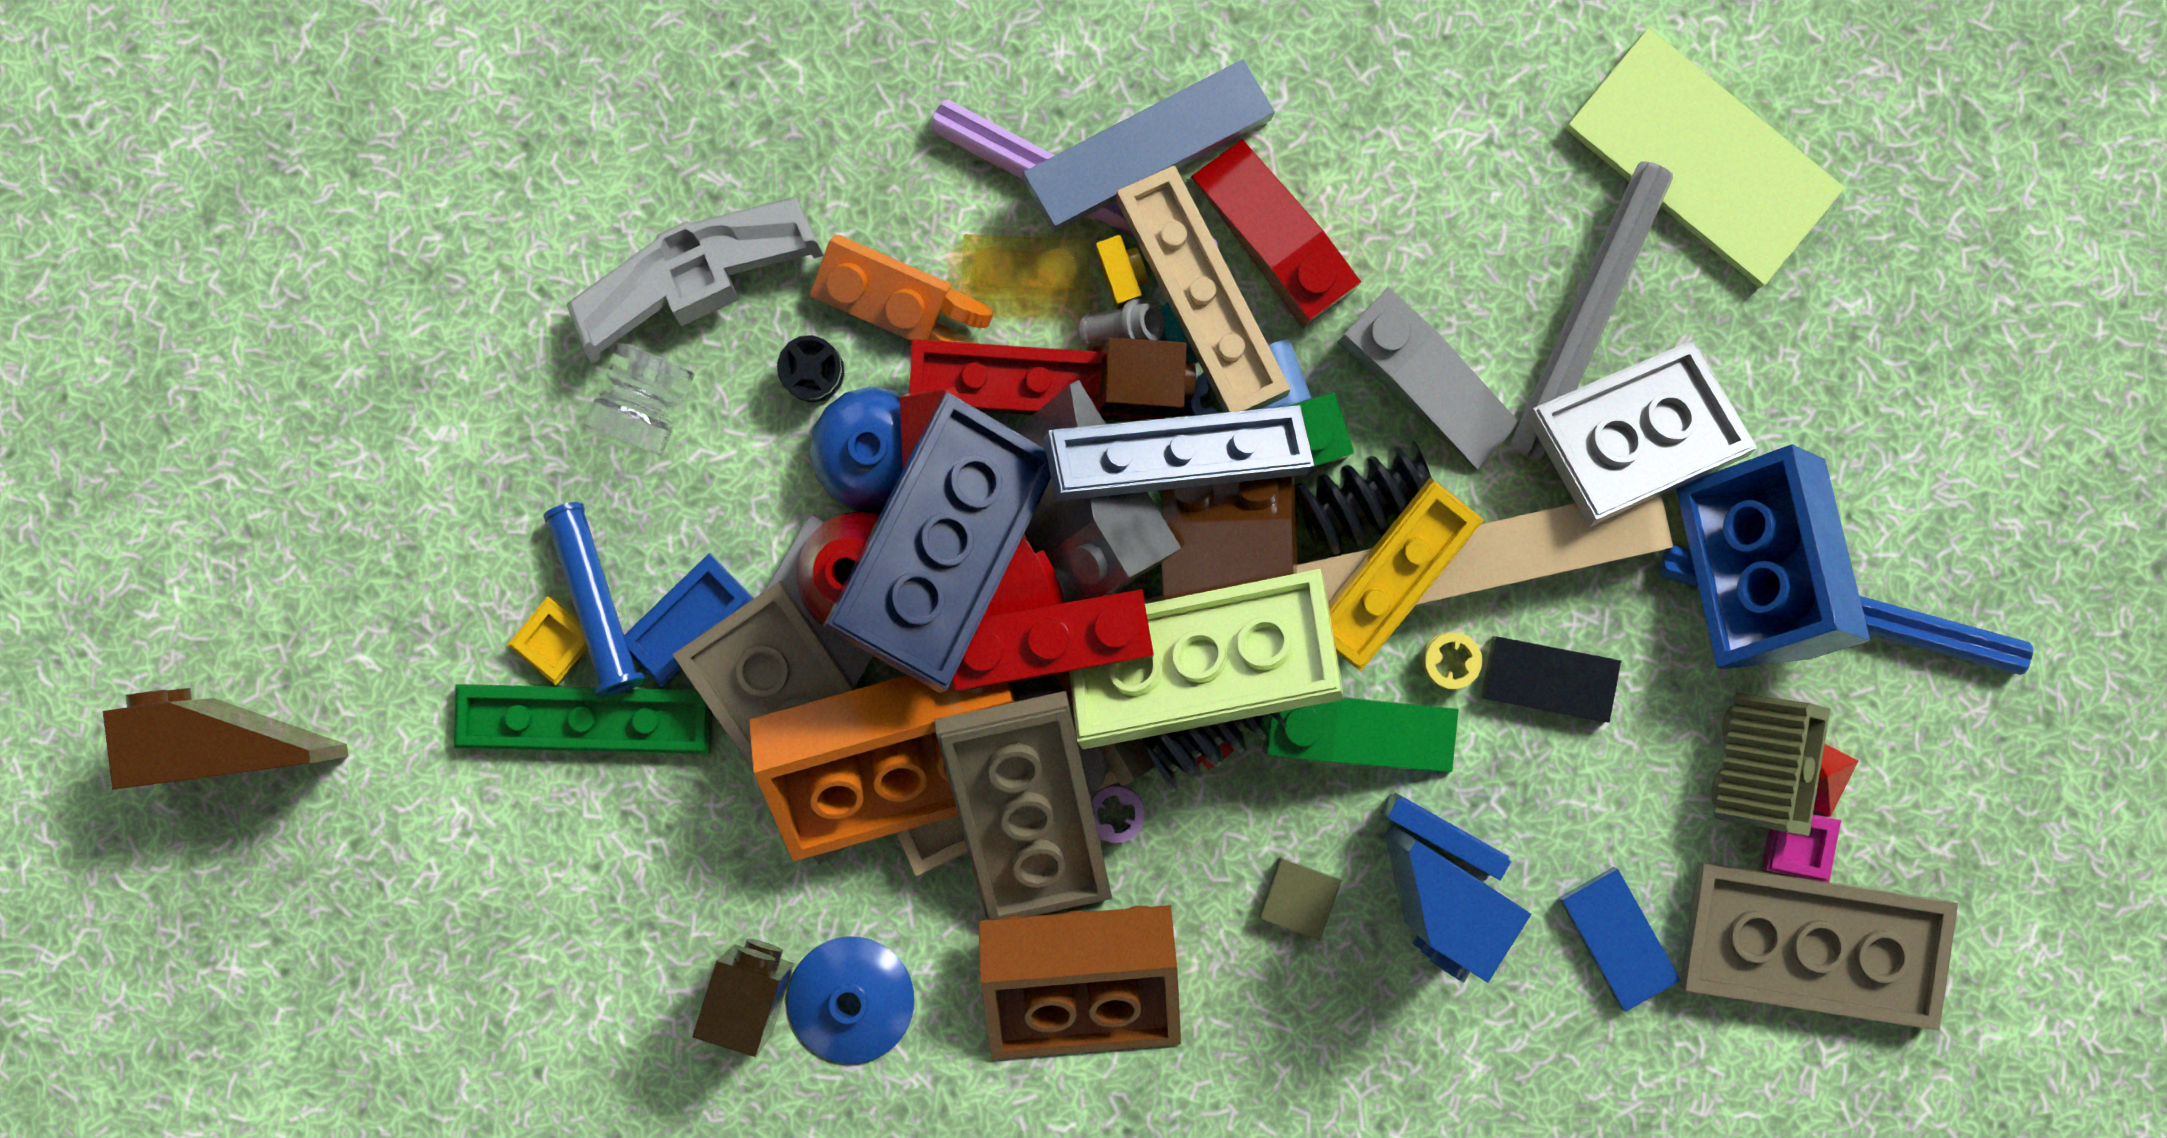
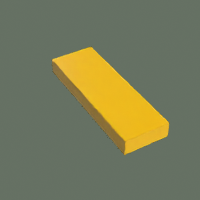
(1399, 571)

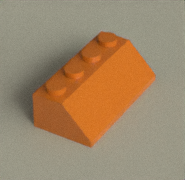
(860, 762)

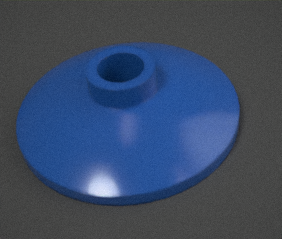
(859, 968)

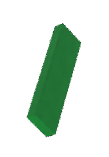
(580, 721)

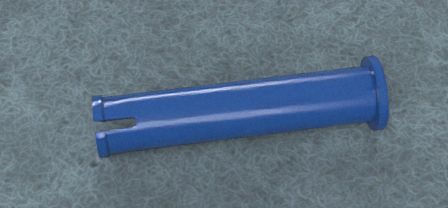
(592, 600)

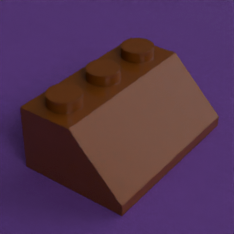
(1080, 982)

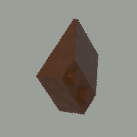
(175, 738)

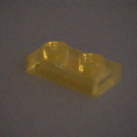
(1026, 269)

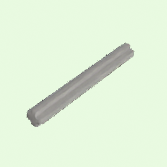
(1597, 296)

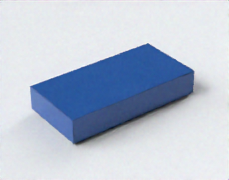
(683, 614)
(1446, 835)
(1619, 939)

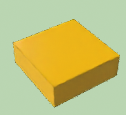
(551, 641)

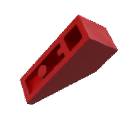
(1277, 233)

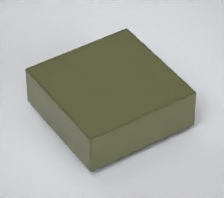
(1300, 898)

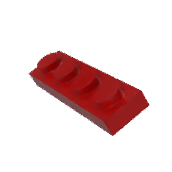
(1005, 375)

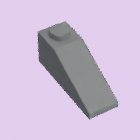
(1429, 377)

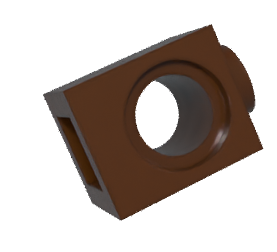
(1144, 377)

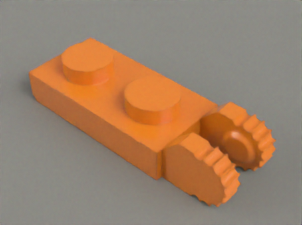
(893, 293)

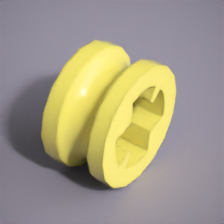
(1471, 664)

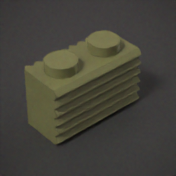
(1770, 763)

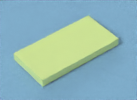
(1731, 171)
(1216, 662)

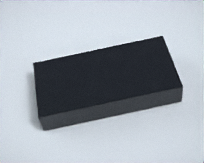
(1551, 679)

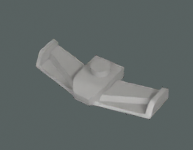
(690, 270)

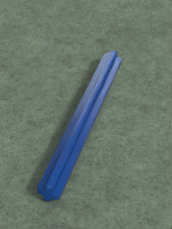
(1904, 625)

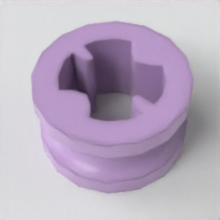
(1125, 796)

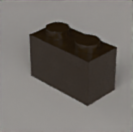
(744, 997)

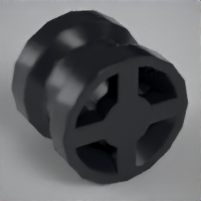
(803, 360)

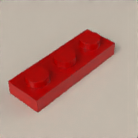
(1056, 640)

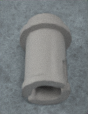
(1134, 321)

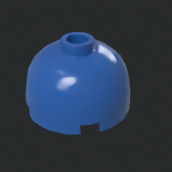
(859, 448)

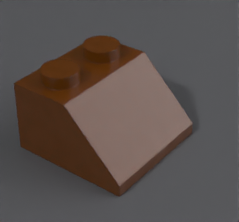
(1230, 534)

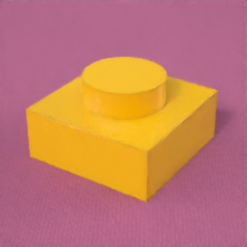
(1121, 269)

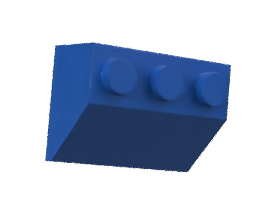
(1772, 561)
(1455, 915)

